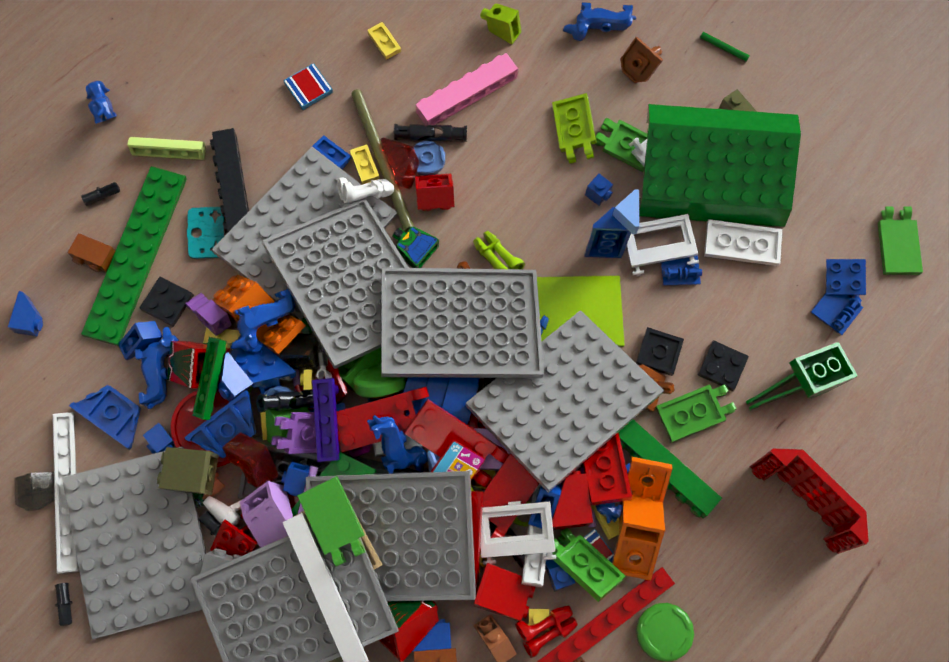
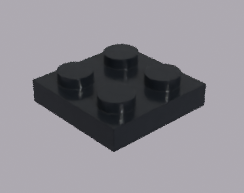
(166, 301)
(660, 351)
(723, 365)

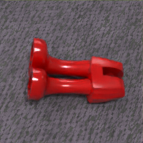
(562, 625)

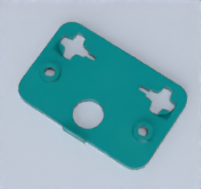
(211, 231)

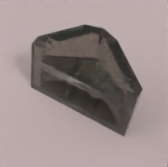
(34, 490)

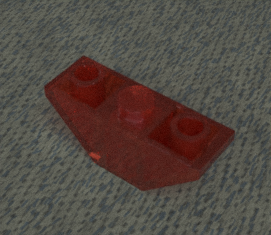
(402, 161)

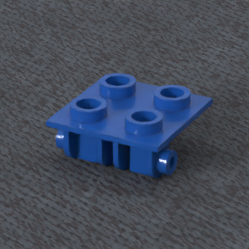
(679, 273)
(846, 277)
(837, 311)

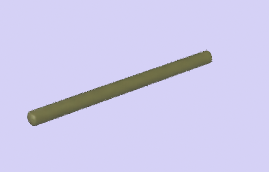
(381, 158)

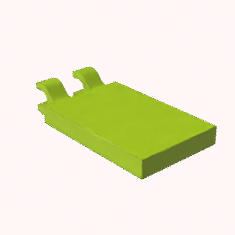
(574, 126)

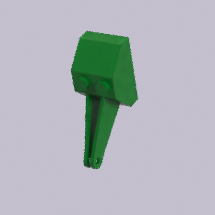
(816, 372)

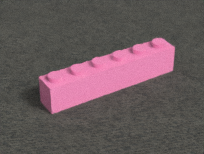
(467, 90)

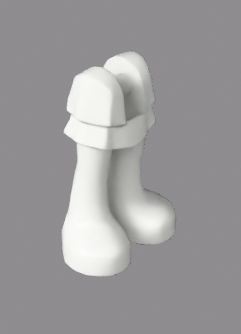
(375, 188)

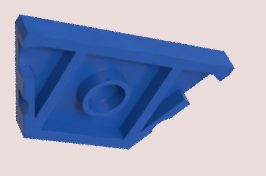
(262, 365)
(111, 413)
(225, 425)

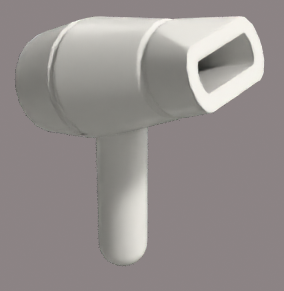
(222, 511)

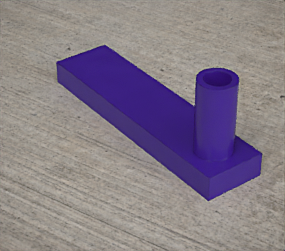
(326, 419)

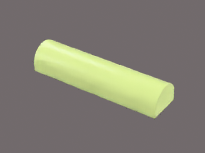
(167, 148)

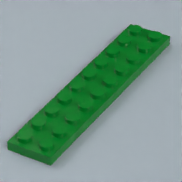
(134, 256)

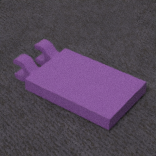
(301, 433)

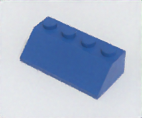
(607, 238)

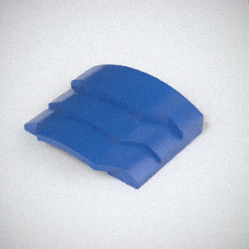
(446, 392)

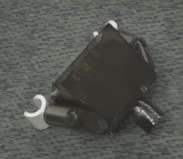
(306, 353)

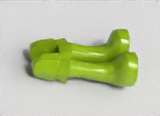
(495, 245)

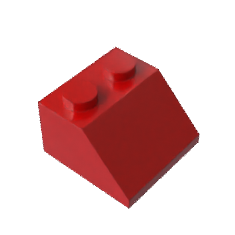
(434, 192)

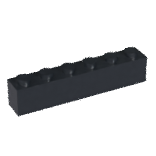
(230, 177)

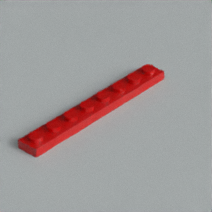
(610, 618)

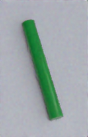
(724, 46)

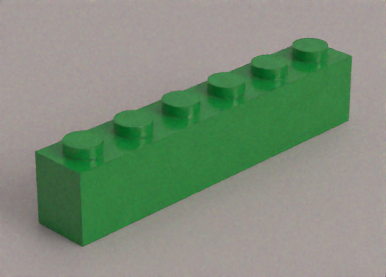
(682, 482)

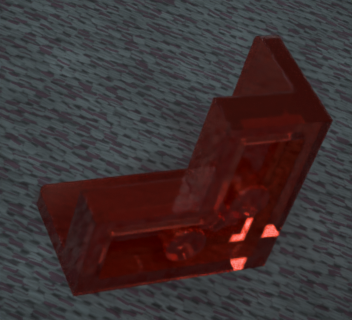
(251, 458)

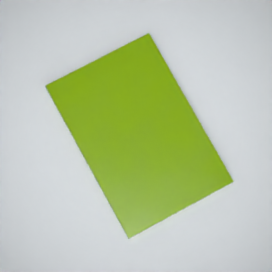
(594, 295)

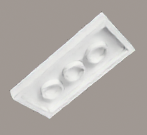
(743, 242)

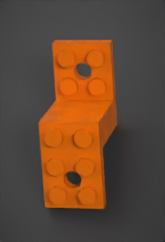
(246, 292)
(642, 519)

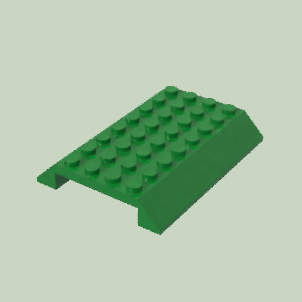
(720, 165)

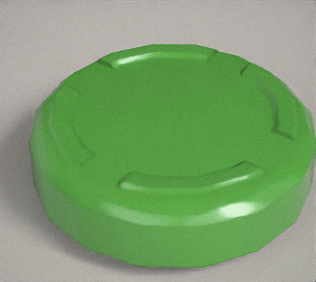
(371, 385)
(665, 632)

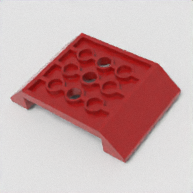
(820, 493)

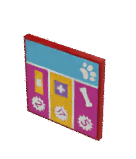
(459, 458)

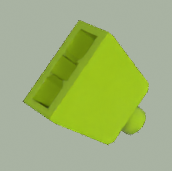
(503, 22)

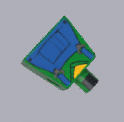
(415, 246)

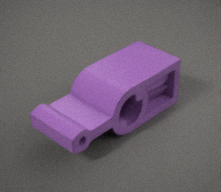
(209, 314)

